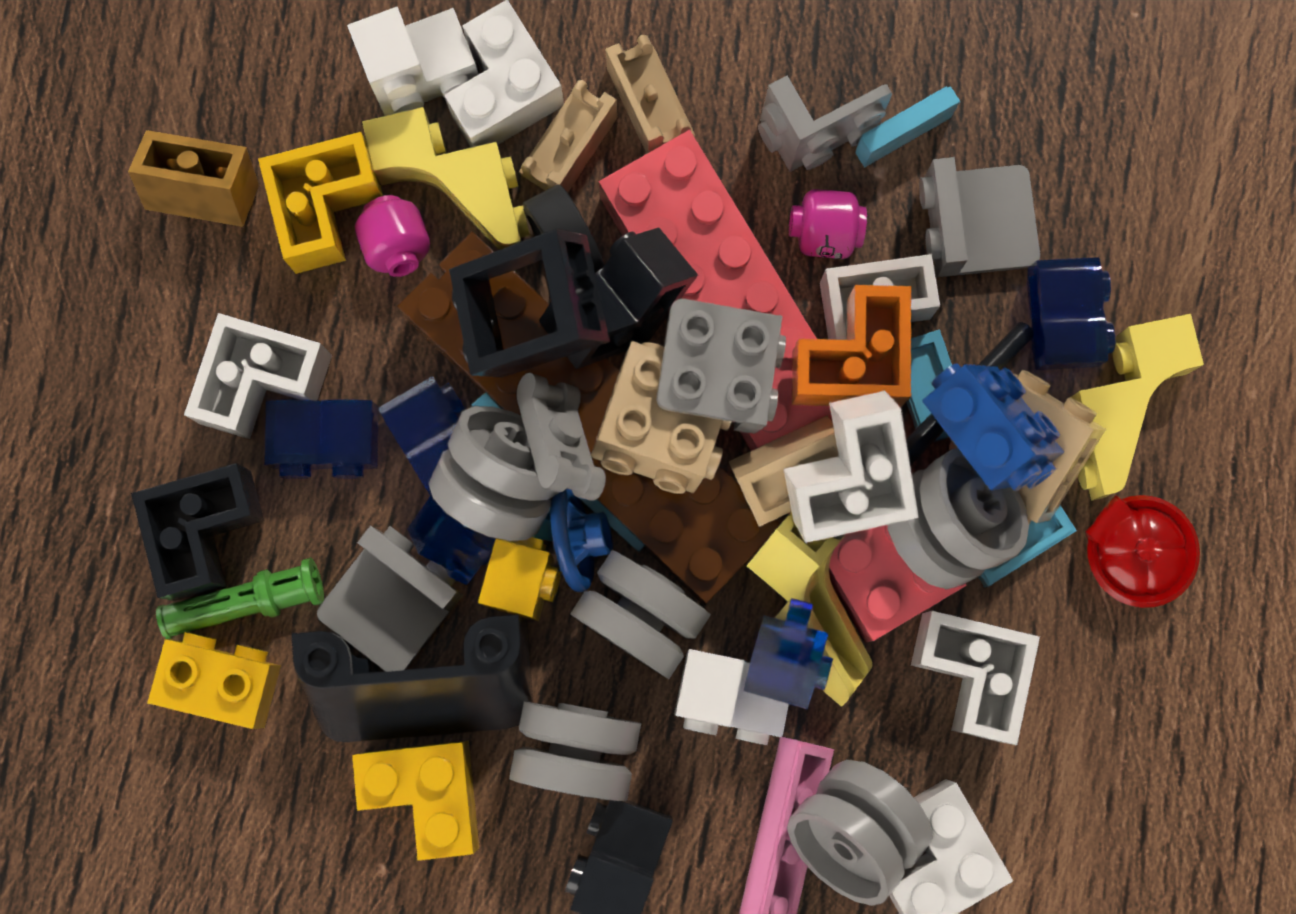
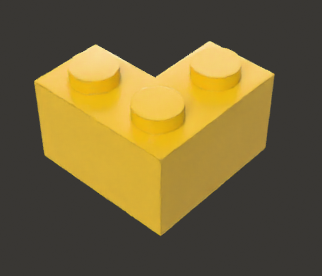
(308, 188)
(437, 785)

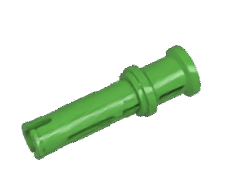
(264, 595)

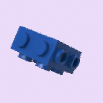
(994, 425)

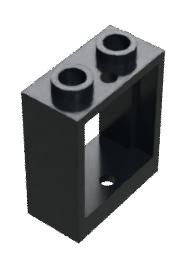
(572, 294)

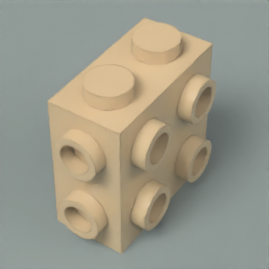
(1077, 439)
(653, 441)

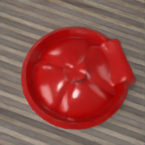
(1143, 550)

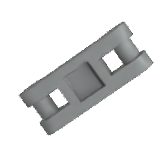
(558, 437)

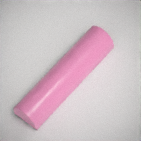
(775, 868)

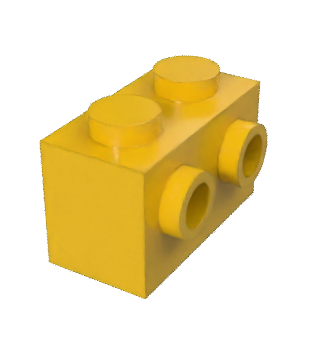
(520, 578)
(214, 682)

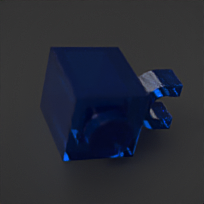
(449, 542)
(789, 658)

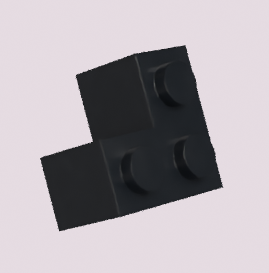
(634, 291)
(180, 525)
(621, 860)

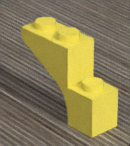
(474, 178)
(1147, 358)
(802, 573)

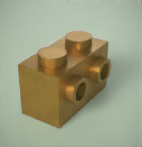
(194, 178)

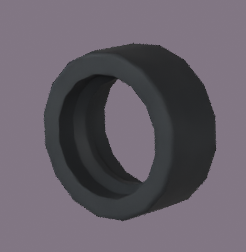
(557, 210)

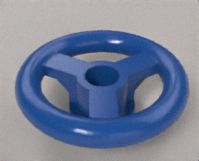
(578, 539)

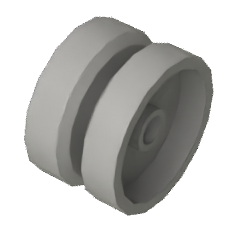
(491, 477)
(959, 524)
(644, 608)
(576, 743)
(860, 832)

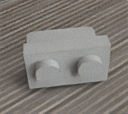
(810, 143)
(979, 218)
(721, 363)
(389, 600)

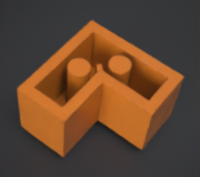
(871, 358)

